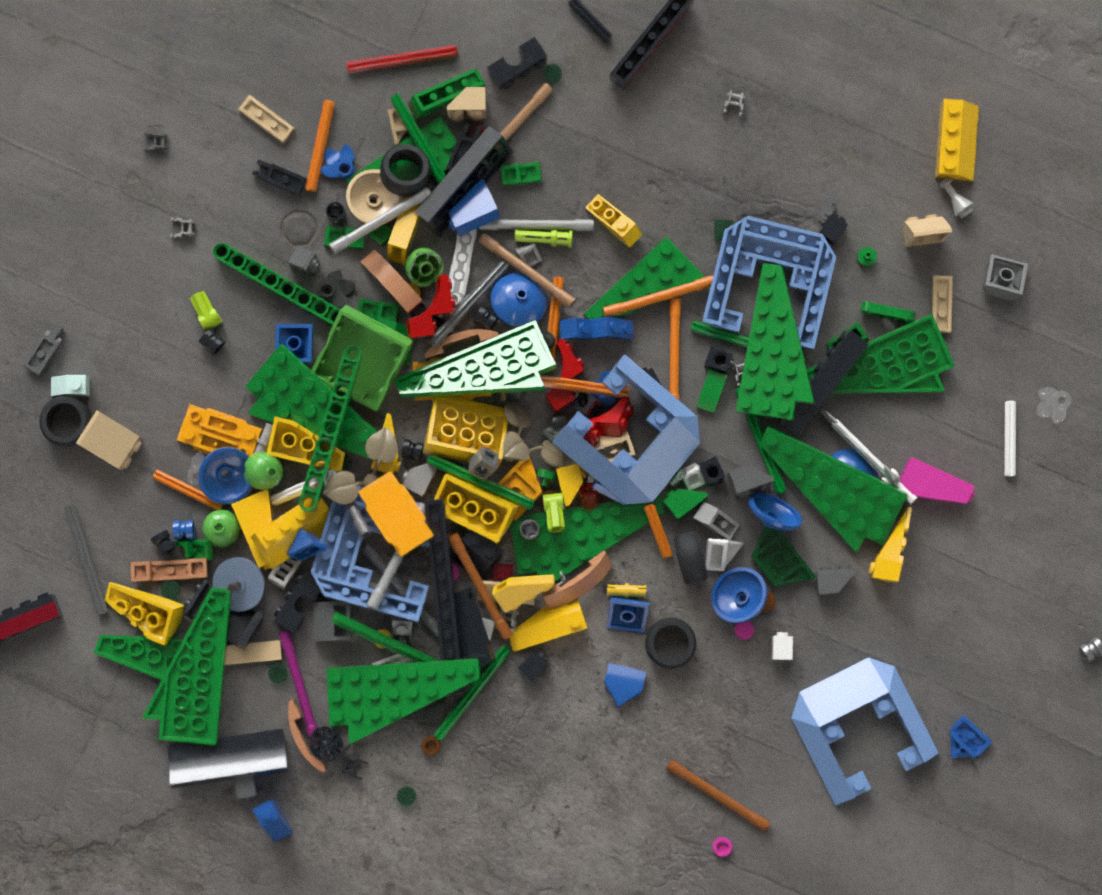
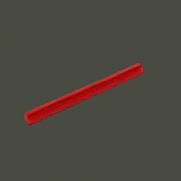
(401, 59)

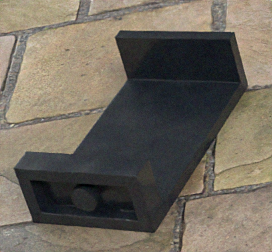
(241, 623)

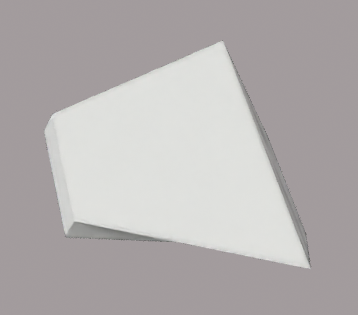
(720, 553)

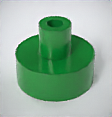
(866, 261)
(546, 475)

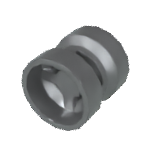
(531, 527)
(1091, 650)

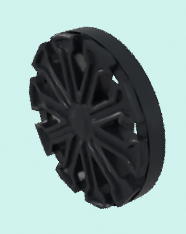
(326, 744)

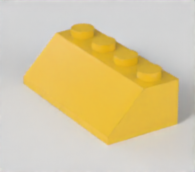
(957, 140)
(476, 507)
(278, 536)

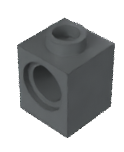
(483, 463)
(246, 788)

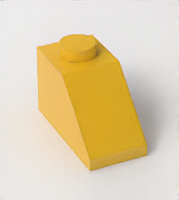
(570, 481)

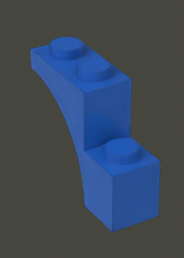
(598, 328)

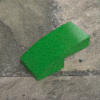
(521, 174)
(334, 233)
(378, 310)
(711, 390)

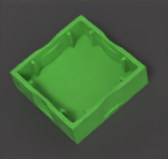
(382, 352)

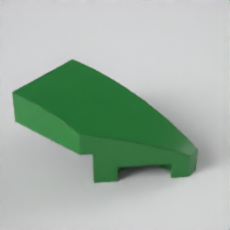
(381, 234)
(196, 548)

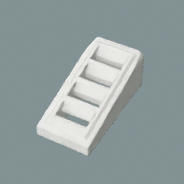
(287, 578)

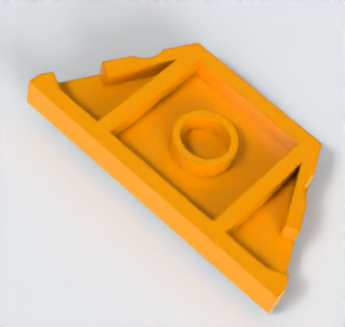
(522, 480)

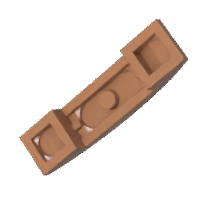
(391, 281)
(437, 351)
(169, 570)
(580, 584)
(294, 714)

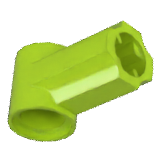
(206, 313)
(554, 510)

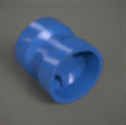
(183, 529)

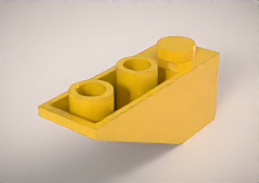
(614, 221)
(517, 590)

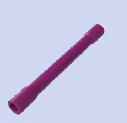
(288, 647)

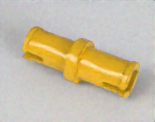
(626, 591)

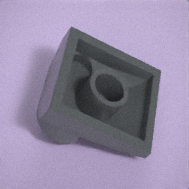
(1005, 278)

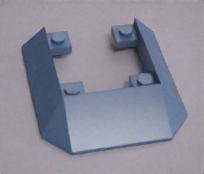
(775, 244)
(624, 476)
(343, 580)
(843, 692)

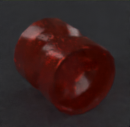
(589, 496)

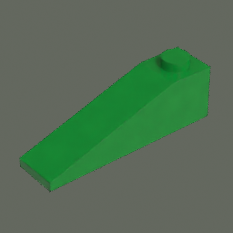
(443, 94)

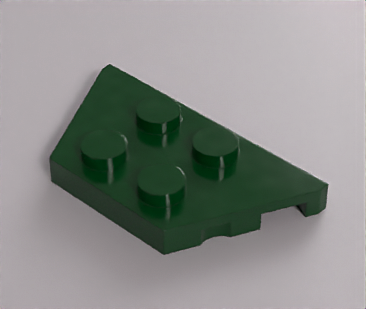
(779, 559)

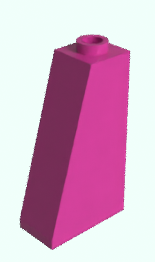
(934, 484)

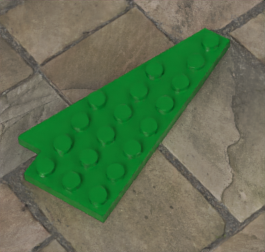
(846, 496)

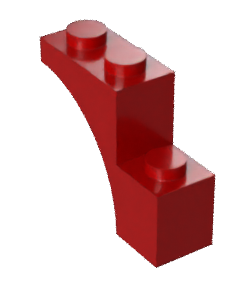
(442, 304)
(571, 369)
(611, 423)

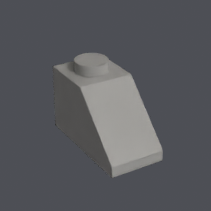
(419, 479)
(716, 520)

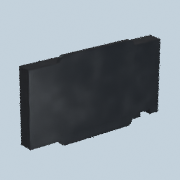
(472, 632)

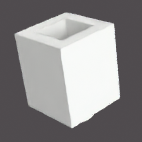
(782, 646)

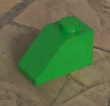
(683, 501)

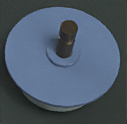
(243, 580)

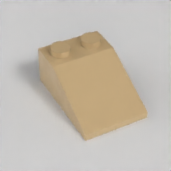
(925, 231)

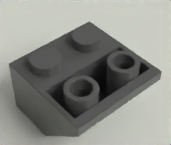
(747, 479)
(323, 627)

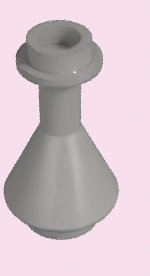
(961, 205)

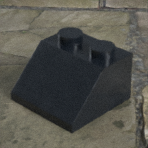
(480, 550)

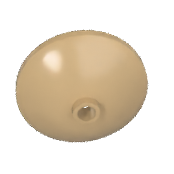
(365, 187)

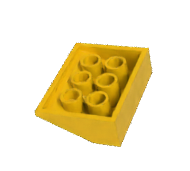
(462, 427)

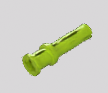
(520, 237)

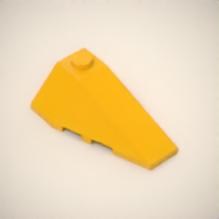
(297, 444)
(888, 561)
(150, 613)
(548, 625)

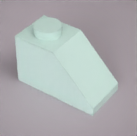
(70, 386)

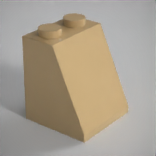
(109, 440)

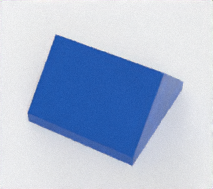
(297, 339)
(627, 615)

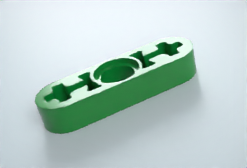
(888, 312)

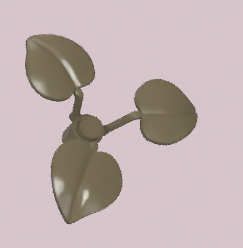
(516, 448)
(342, 485)

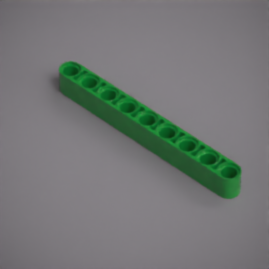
(278, 287)
(329, 418)

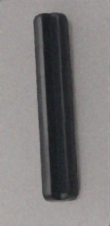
(590, 20)

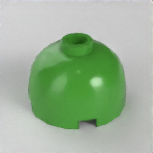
(423, 267)
(263, 471)
(221, 528)

